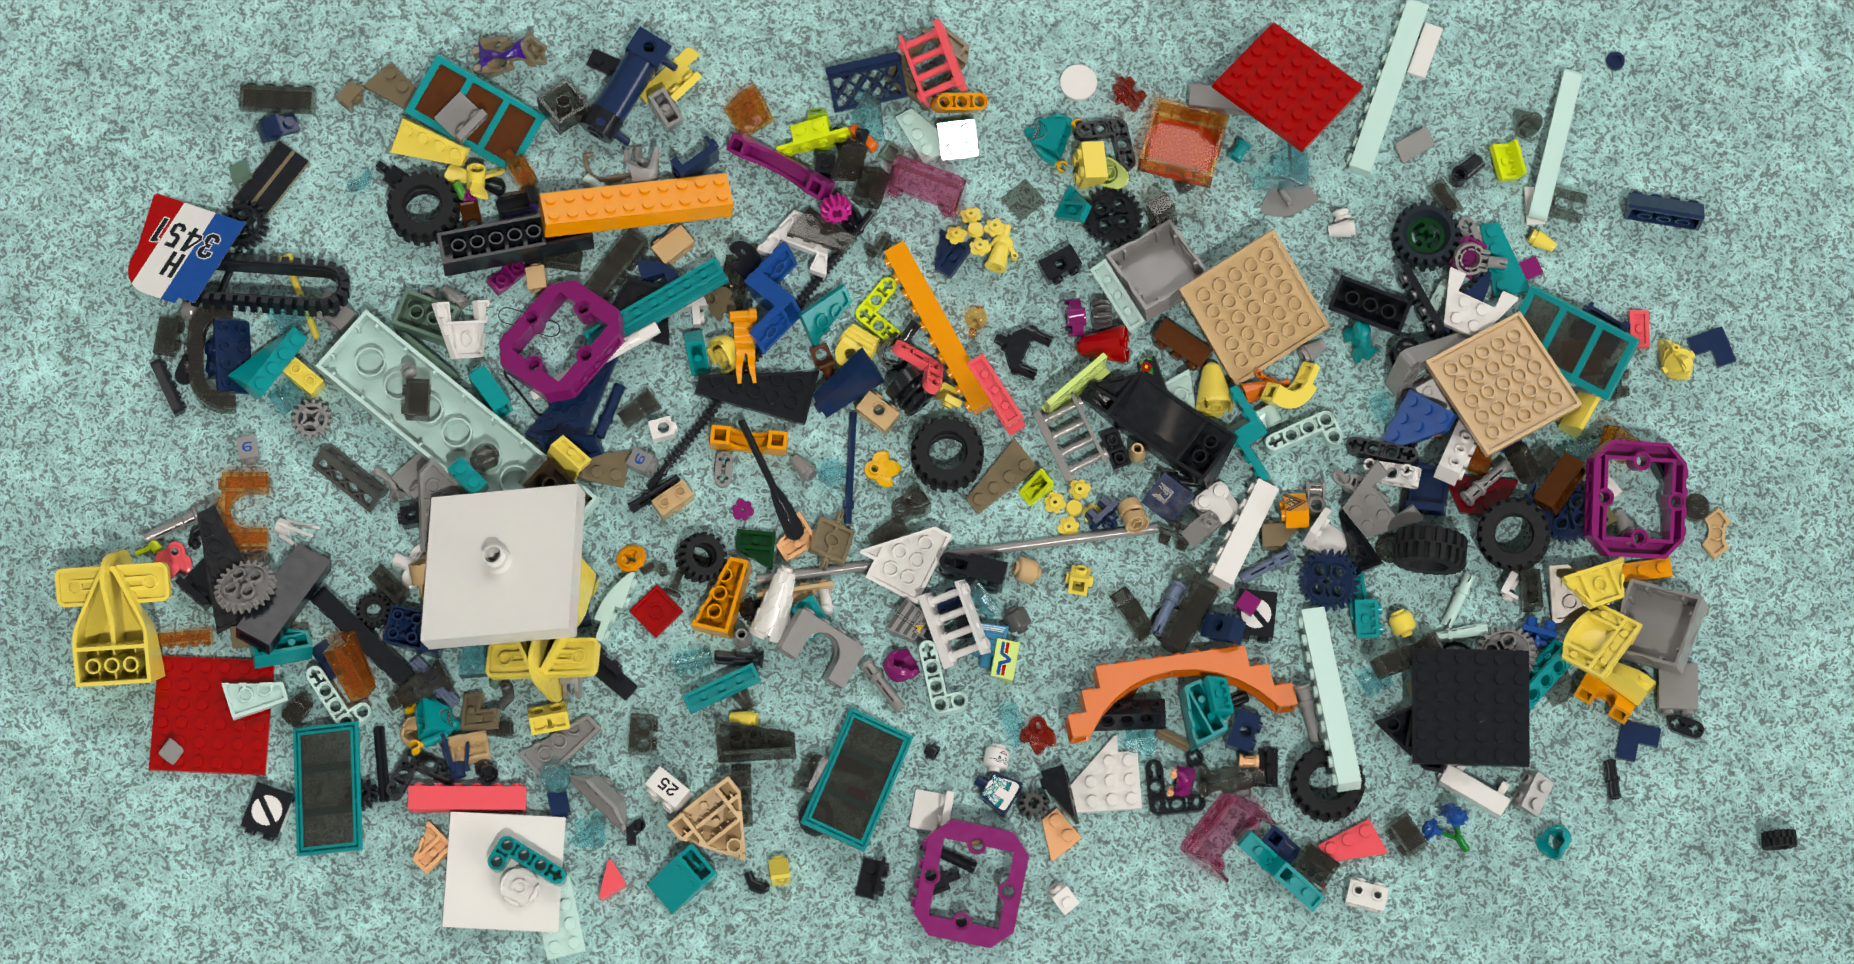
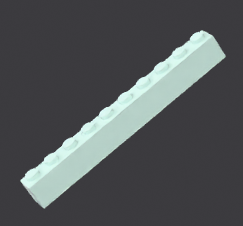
(1388, 87)
(1330, 699)

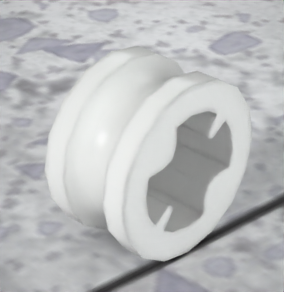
(1341, 215)

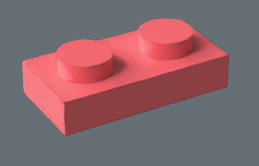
(1640, 327)

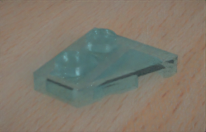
(869, 116)

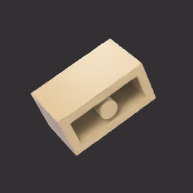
(673, 245)

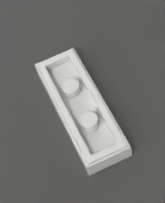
(1424, 51)

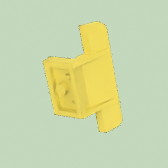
(675, 82)

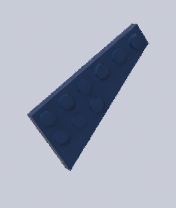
(574, 414)

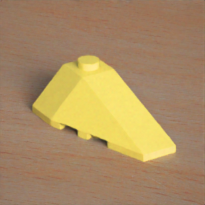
(1630, 683)

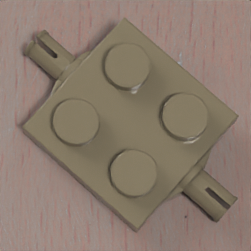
(831, 541)

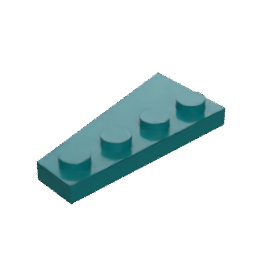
(1509, 280)

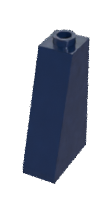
(847, 384)

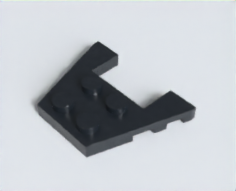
(635, 290)

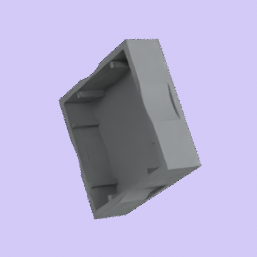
(1156, 268)
(1669, 625)

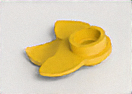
(885, 469)

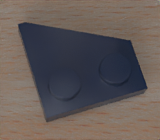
(950, 256)

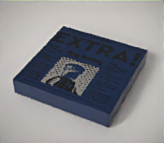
(1168, 498)

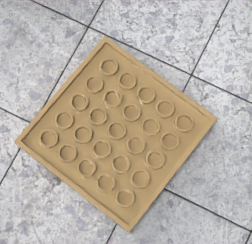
(1254, 307)
(1503, 384)

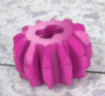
(835, 208)

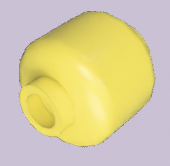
(1402, 623)

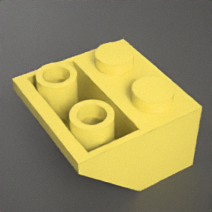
(1089, 164)

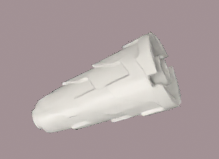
(775, 608)

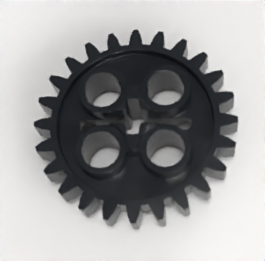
(1116, 232)

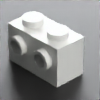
(1366, 895)

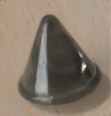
(1522, 119)

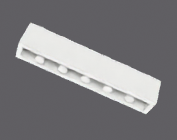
(1243, 533)

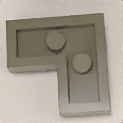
(475, 717)

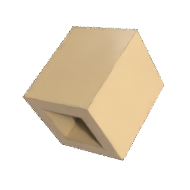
(536, 278)

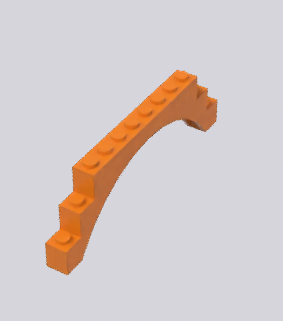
(1119, 679)

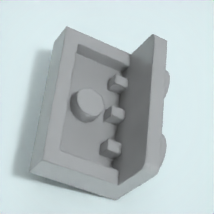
(1532, 792)

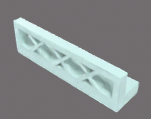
(1118, 296)

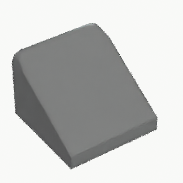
(171, 751)

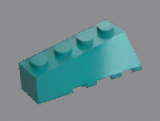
(264, 367)

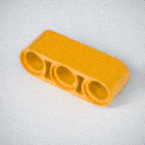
(966, 99)

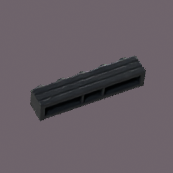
(168, 387)

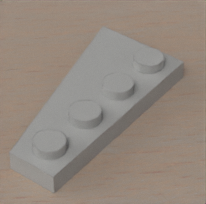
(561, 745)

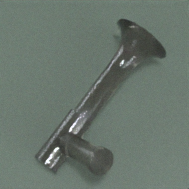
(673, 589)

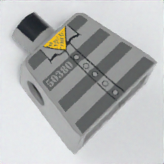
(909, 623)

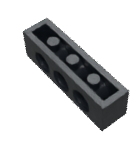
(1134, 715)

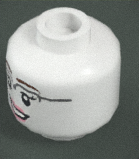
(996, 758)

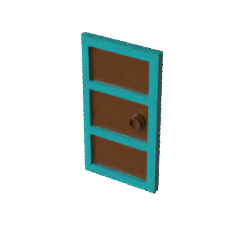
(508, 121)

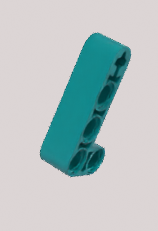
(530, 863)

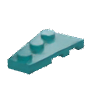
(821, 314)

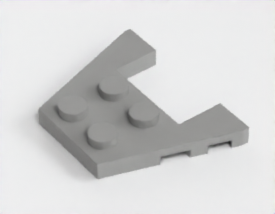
(1371, 511)

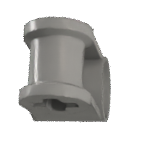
(1315, 494)

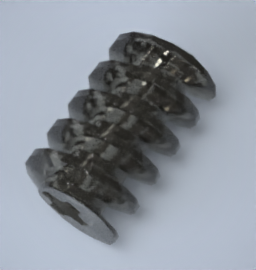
(1522, 462)

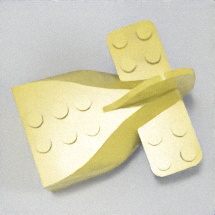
(114, 634)
(551, 658)

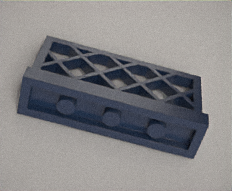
(862, 66)

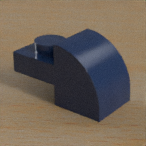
(276, 126)
(1281, 844)

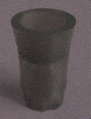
(639, 408)

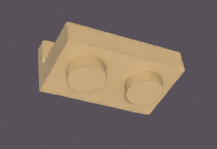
(478, 746)

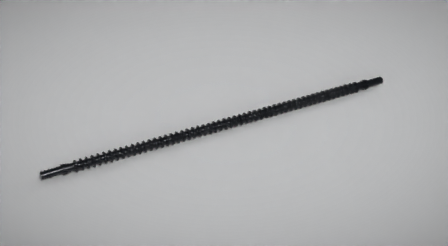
(662, 471)

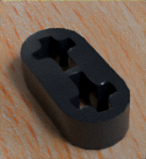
(1687, 722)

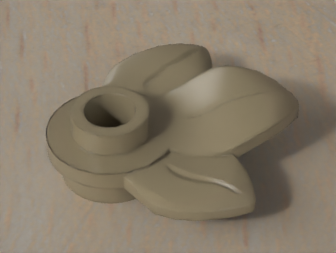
(720, 302)

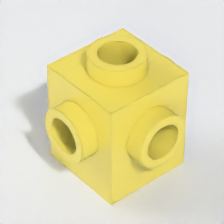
(1079, 580)

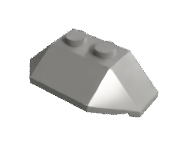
(603, 797)

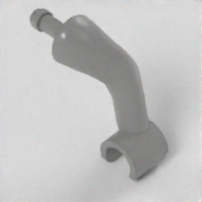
(395, 494)

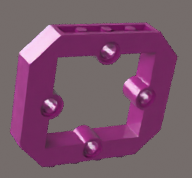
(583, 370)
(1674, 486)
(972, 932)

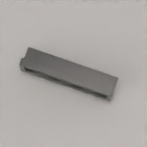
(351, 473)

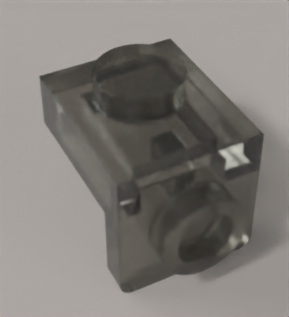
(883, 244)

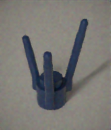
(456, 769)

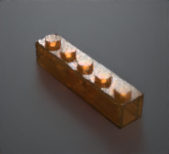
(186, 638)

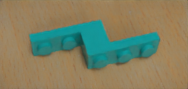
(1249, 433)
(1280, 870)

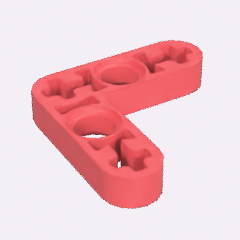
(931, 367)

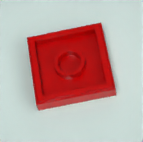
(656, 611)

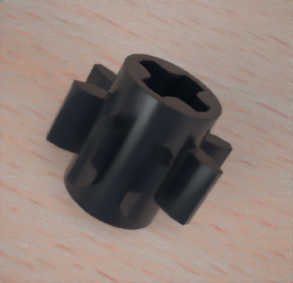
(748, 608)

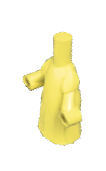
(1001, 246)

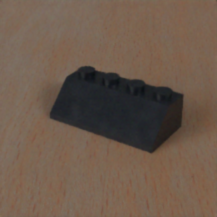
(1370, 305)

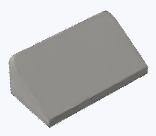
(1414, 145)

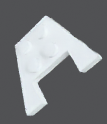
(819, 265)
(1468, 314)
(463, 338)

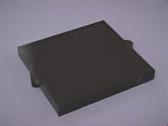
(1023, 200)
(1561, 690)

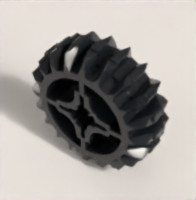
(250, 219)

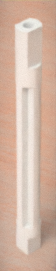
(630, 342)

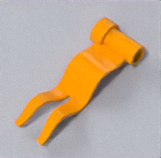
(743, 324)

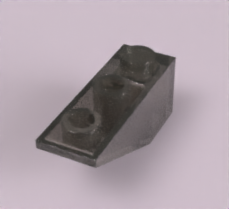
(742, 777)

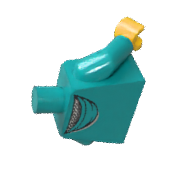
(1051, 137)
(431, 721)

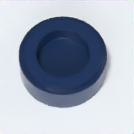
(1615, 61)

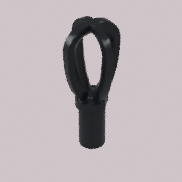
(497, 182)

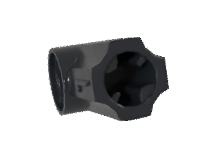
(1466, 170)

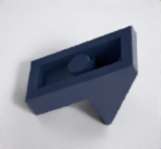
(318, 651)

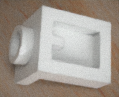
(1510, 583)

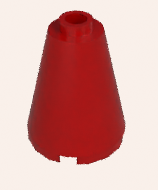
(1110, 341)

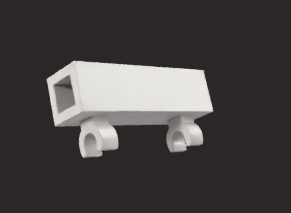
(1474, 791)

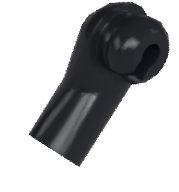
(193, 538)

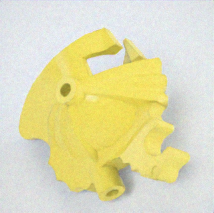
(1675, 360)

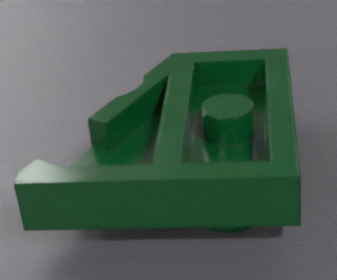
(757, 546)

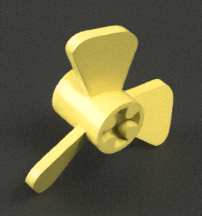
(473, 177)

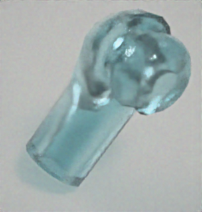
(361, 183)

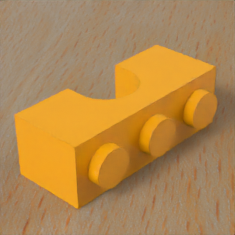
(1594, 688)

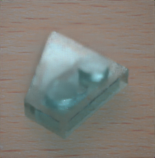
(982, 600)

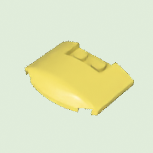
(1599, 640)

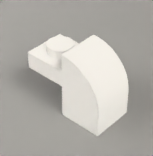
(695, 308)

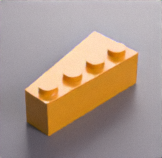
(722, 606)

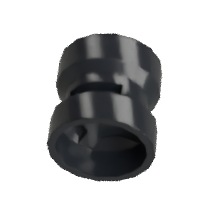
(488, 775)

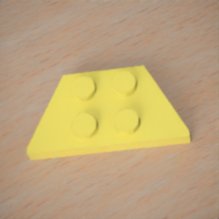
(1598, 584)

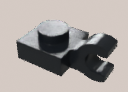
(391, 175)
(943, 884)

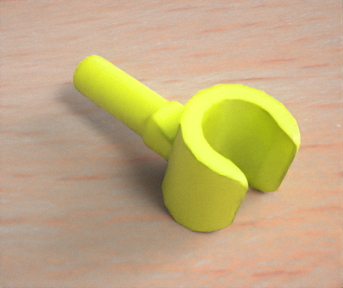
(153, 545)

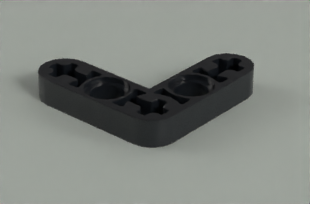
(1110, 132)
(417, 765)
(1161, 796)

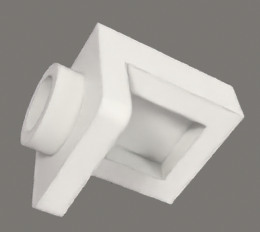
(1062, 897)

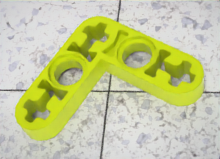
(873, 310)

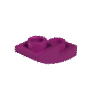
(506, 277)

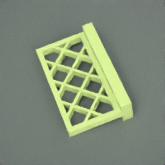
(1093, 372)

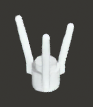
(286, 527)

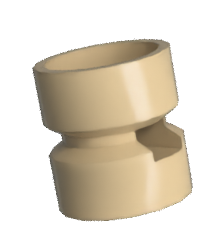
(1133, 515)

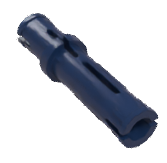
(607, 415)

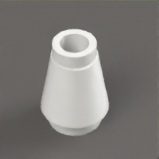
(1342, 229)

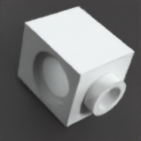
(657, 436)

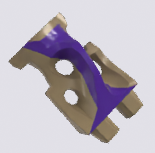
(510, 50)

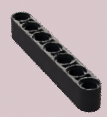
(370, 644)

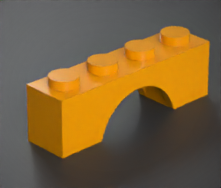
(731, 439)

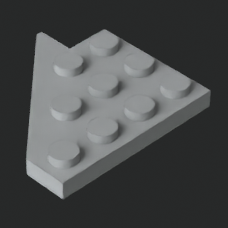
(432, 482)

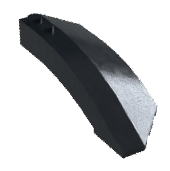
(1162, 425)

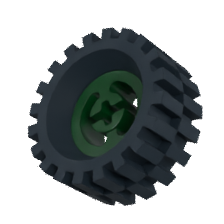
(1430, 220)

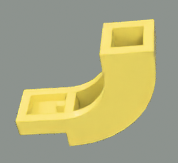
(1297, 393)

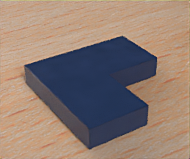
(1714, 341)
(1634, 734)

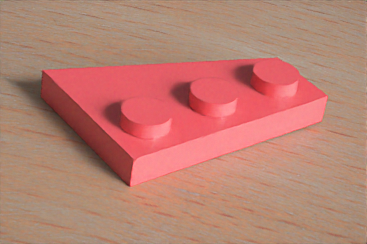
(1354, 843)

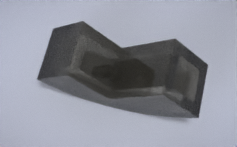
(1132, 612)

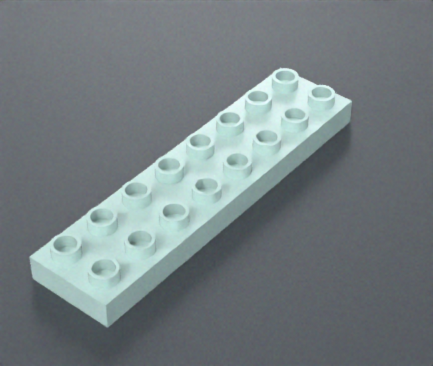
(368, 370)

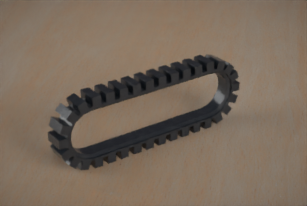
(254, 301)

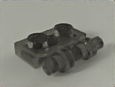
(809, 773)

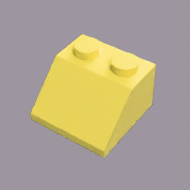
(1576, 421)

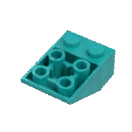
(682, 879)

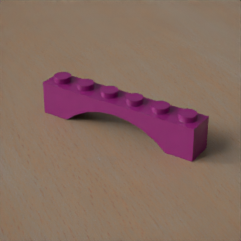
(763, 155)

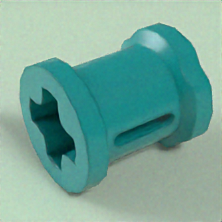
(1239, 150)

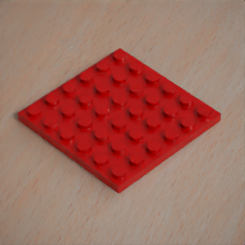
(1287, 87)
(197, 717)

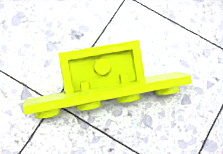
(812, 135)

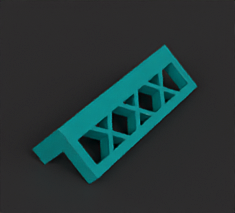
(721, 688)

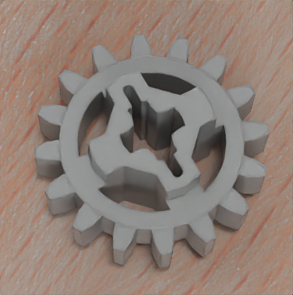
(305, 424)

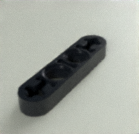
(1383, 448)

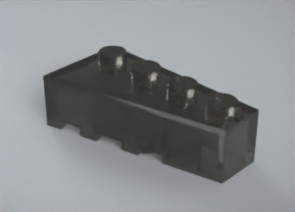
(753, 743)

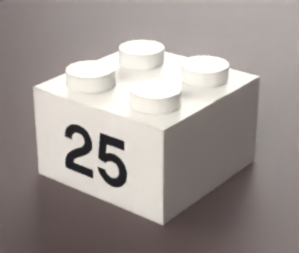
(668, 791)

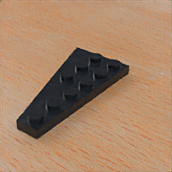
(219, 553)

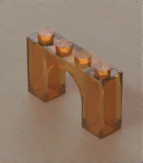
(233, 487)

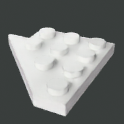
(907, 561)
(1109, 782)

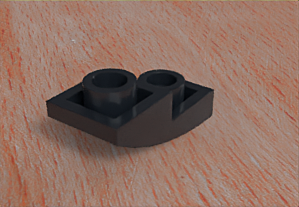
(1117, 451)

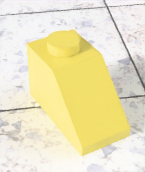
(779, 871)

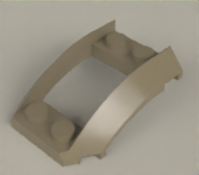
(960, 49)

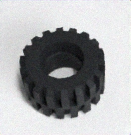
(714, 551)

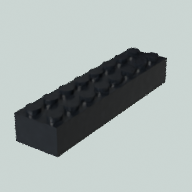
(504, 244)

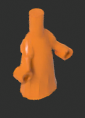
(1254, 390)

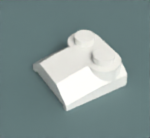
(1218, 500)

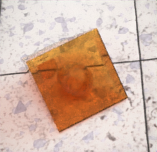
(748, 111)

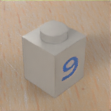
(248, 449)
(642, 462)

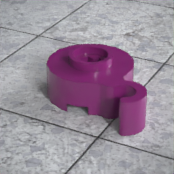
(1075, 317)

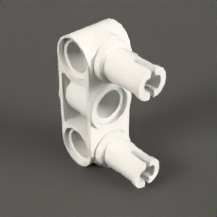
(1406, 477)

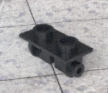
(1269, 761)

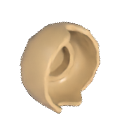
(409, 731)

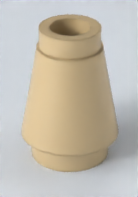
(1137, 456)

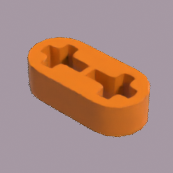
(870, 142)

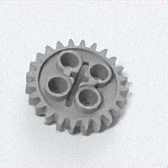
(245, 586)
(1521, 642)

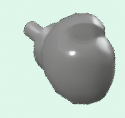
(187, 310)

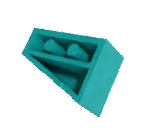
(292, 647)
(1199, 722)

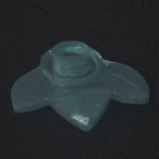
(1138, 739)
(588, 829)

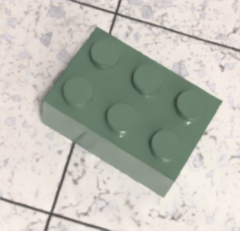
(418, 318)

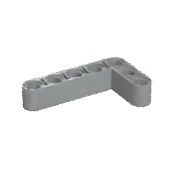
(1412, 361)

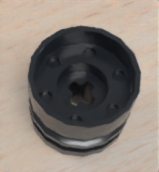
(909, 389)

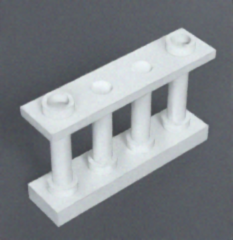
(941, 637)

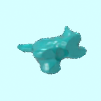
(1361, 338)

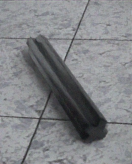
(381, 762)

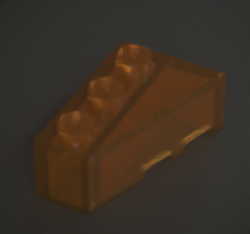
(350, 665)

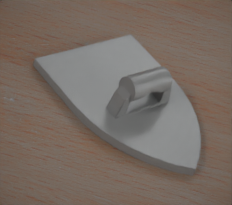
(1287, 201)

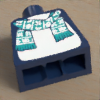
(998, 792)

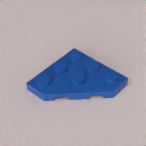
(1418, 420)

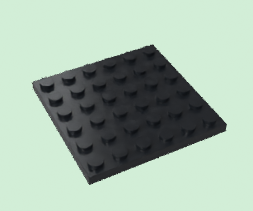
(1470, 707)

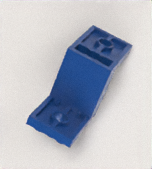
(779, 303)

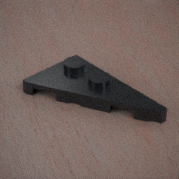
(1360, 548)

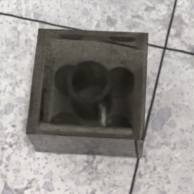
(563, 106)

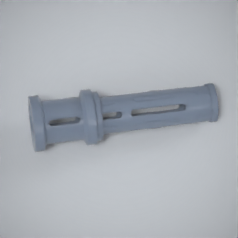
(1276, 560)
(1170, 601)

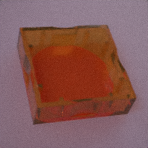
(1183, 142)

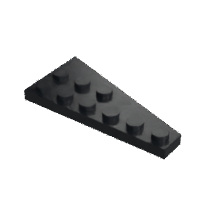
(773, 394)

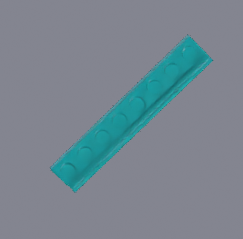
(668, 299)

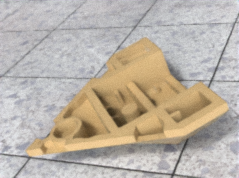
(714, 820)

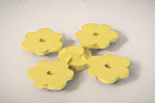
(975, 230)
(1073, 507)

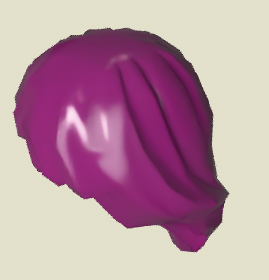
(902, 659)

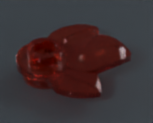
(1038, 737)

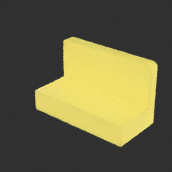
(568, 457)

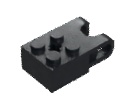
(988, 571)

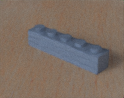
(449, 698)

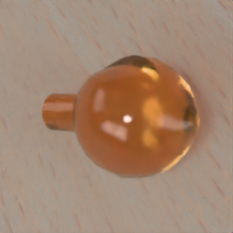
(975, 319)

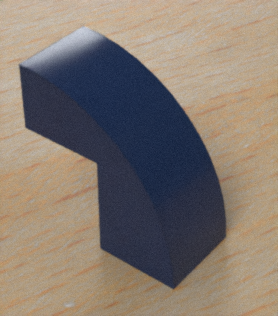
(654, 270)

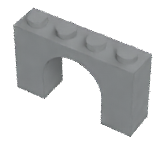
(846, 650)

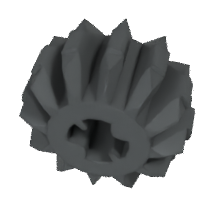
(1101, 314)
(1026, 801)

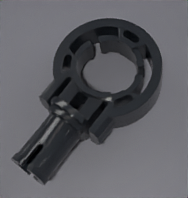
(906, 335)

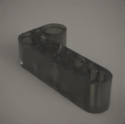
(1400, 659)

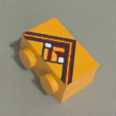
(1294, 510)

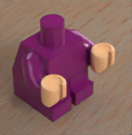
(1184, 781)

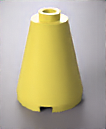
(1213, 392)

